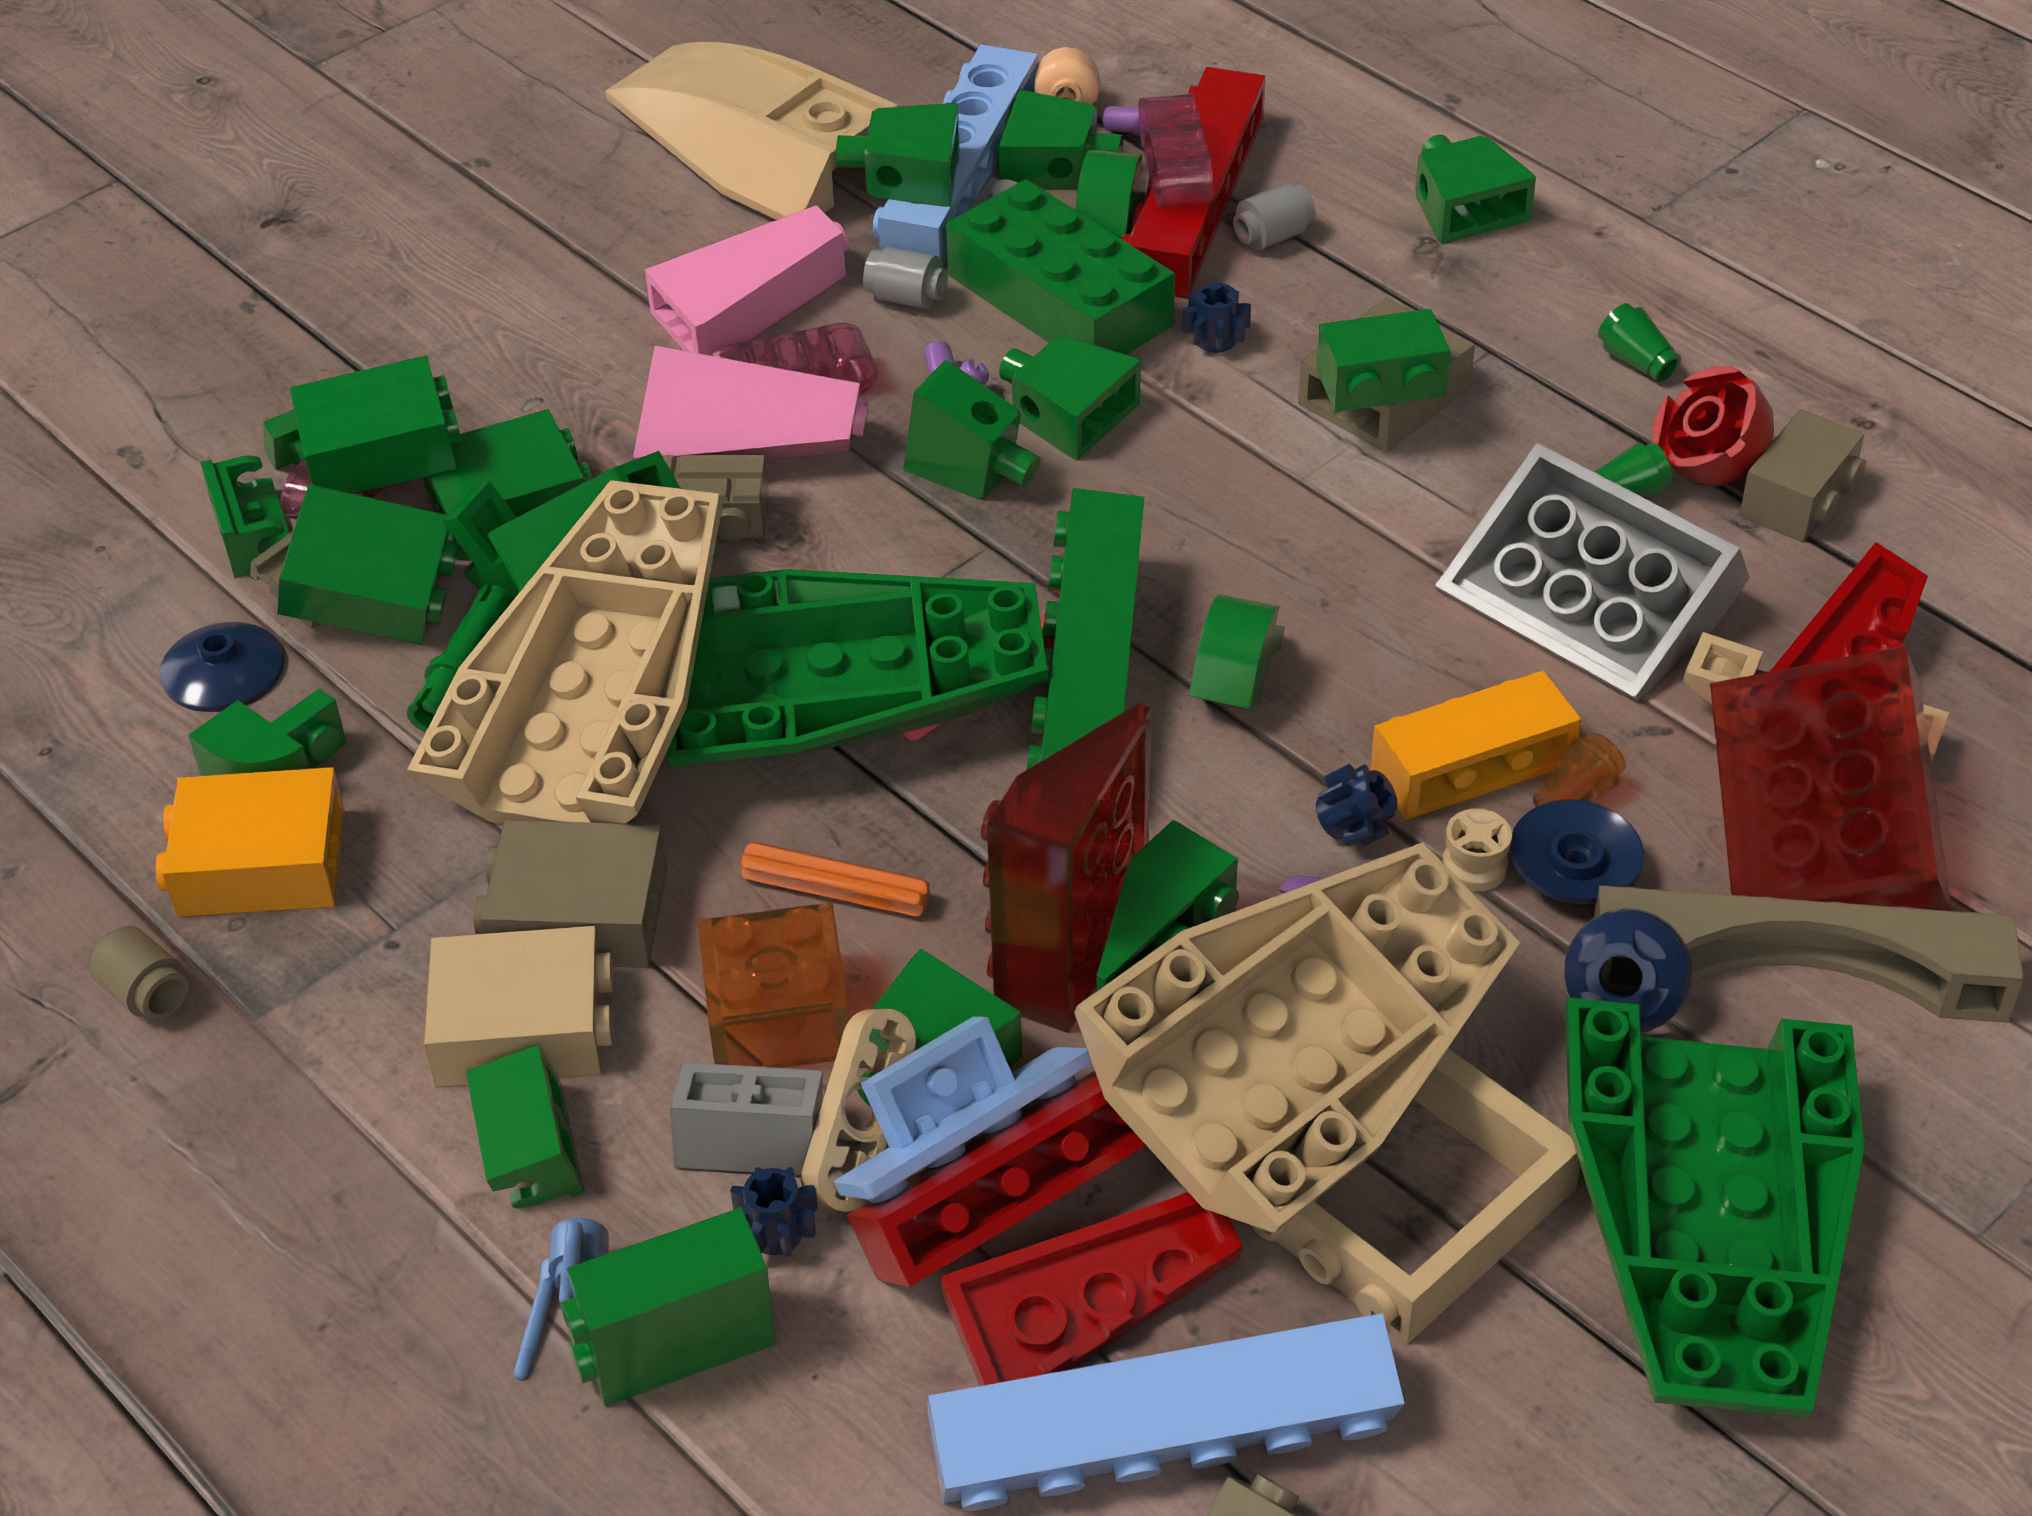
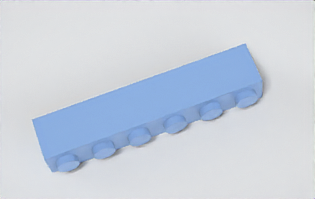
(1164, 1410)

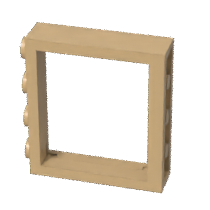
(1499, 1126)

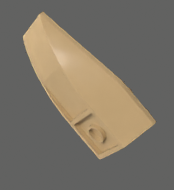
(748, 121)
(584, 669)
(1293, 1030)

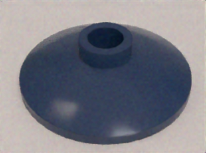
(221, 666)
(1574, 848)

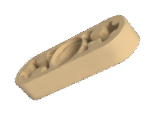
(853, 1053)

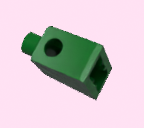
(1049, 140)
(907, 153)
(1471, 187)
(1072, 391)
(965, 435)
(940, 999)

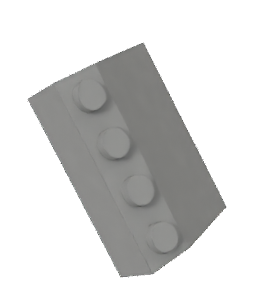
(1595, 573)

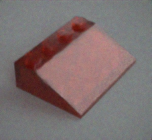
(1830, 784)
(1060, 865)

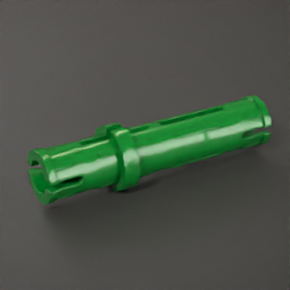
(443, 668)

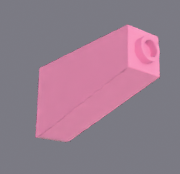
(746, 281)
(744, 409)

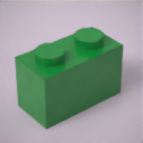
(1383, 360)

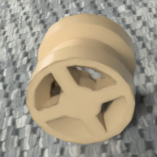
(1478, 848)

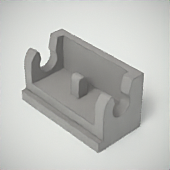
(744, 1117)

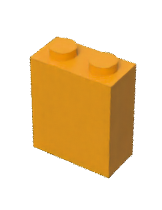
(252, 842)

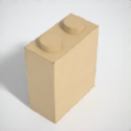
(517, 992)

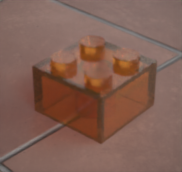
(774, 986)

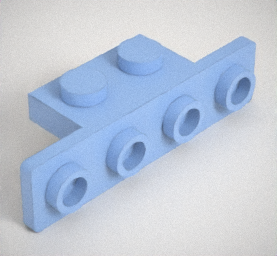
(946, 1097)

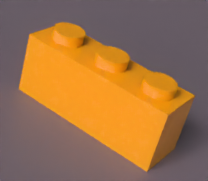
(1474, 743)

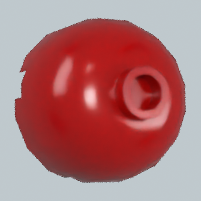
(1714, 426)

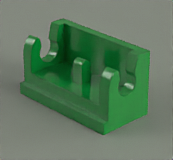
(245, 512)
(524, 1128)

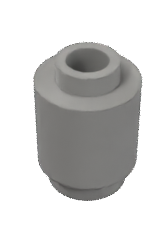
(1274, 216)
(905, 277)

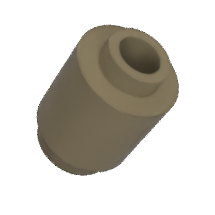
(139, 973)

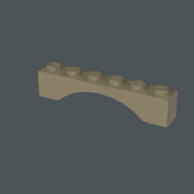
(1937, 958)

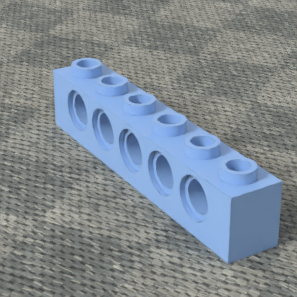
(984, 101)

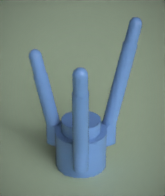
(570, 1244)

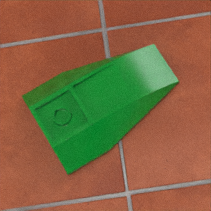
(850, 659)
(1719, 1198)

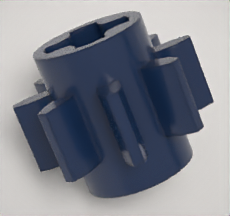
(1216, 317)
(1356, 805)
(777, 1209)

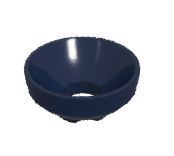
(1648, 942)

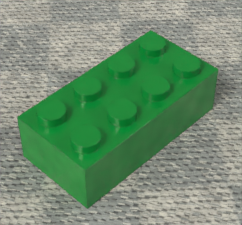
(1059, 271)

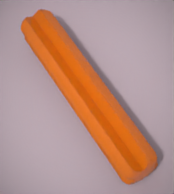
(835, 879)

